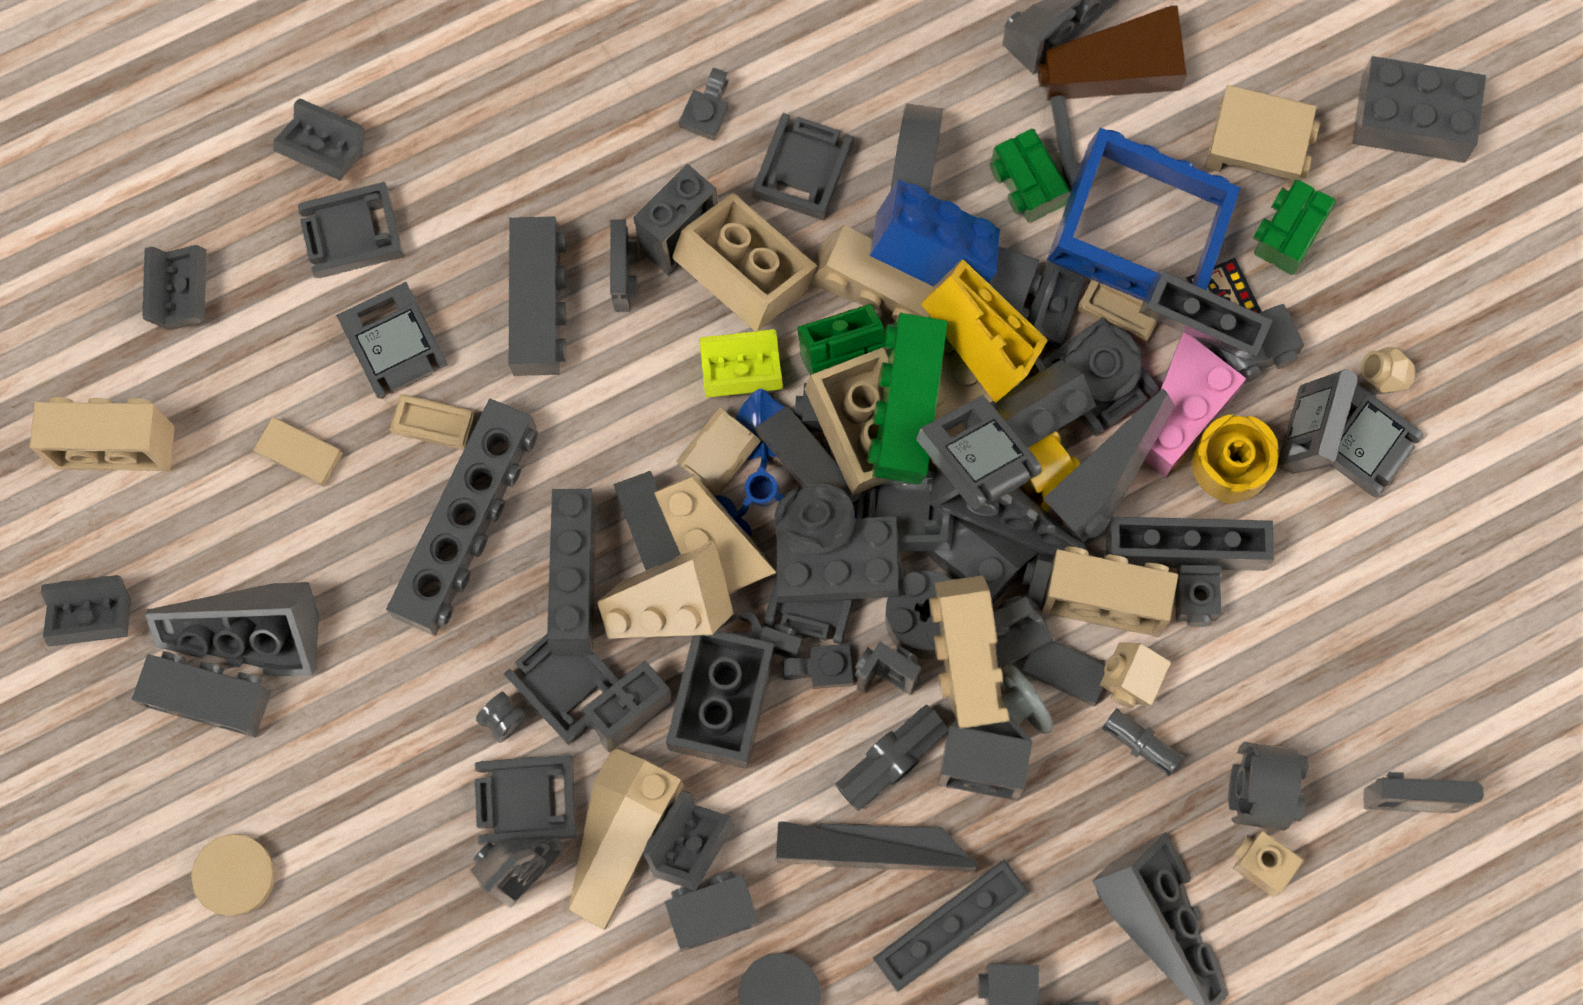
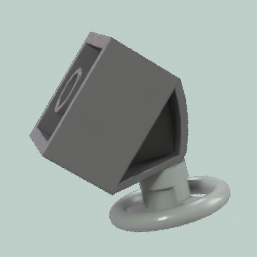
(996, 755)

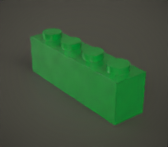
(908, 398)

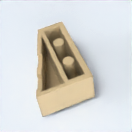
(851, 272)
(699, 518)
(670, 599)
(968, 651)

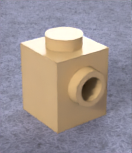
(1134, 674)
(1266, 863)

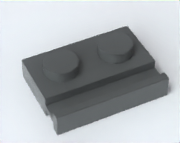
(622, 252)

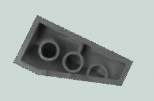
(514, 865)

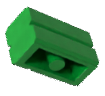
(1029, 175)
(1293, 227)
(840, 338)

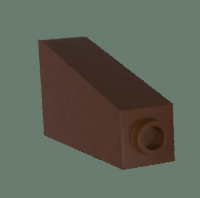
(1119, 60)

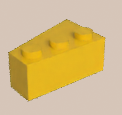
(984, 329)

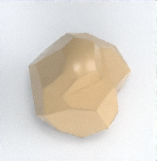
(1388, 370)

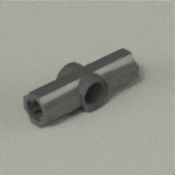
(892, 757)

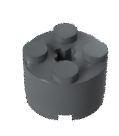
(903, 614)
(1267, 786)

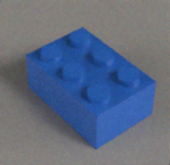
(931, 236)

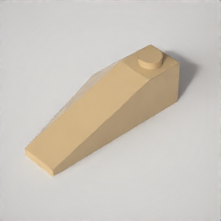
(622, 814)

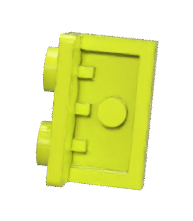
(740, 363)

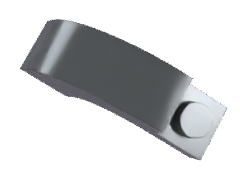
(917, 145)

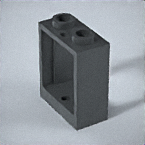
(668, 212)

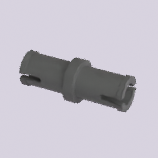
(1142, 742)

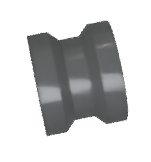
(501, 717)

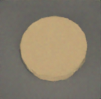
(233, 875)

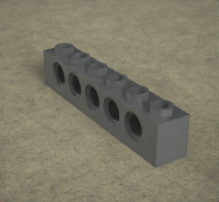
(495, 425)

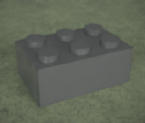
(1419, 109)
(721, 698)

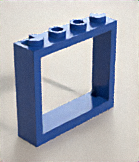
(1146, 159)

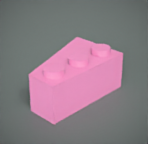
(1200, 390)

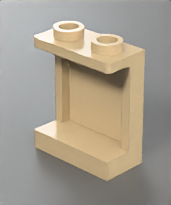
(1263, 134)

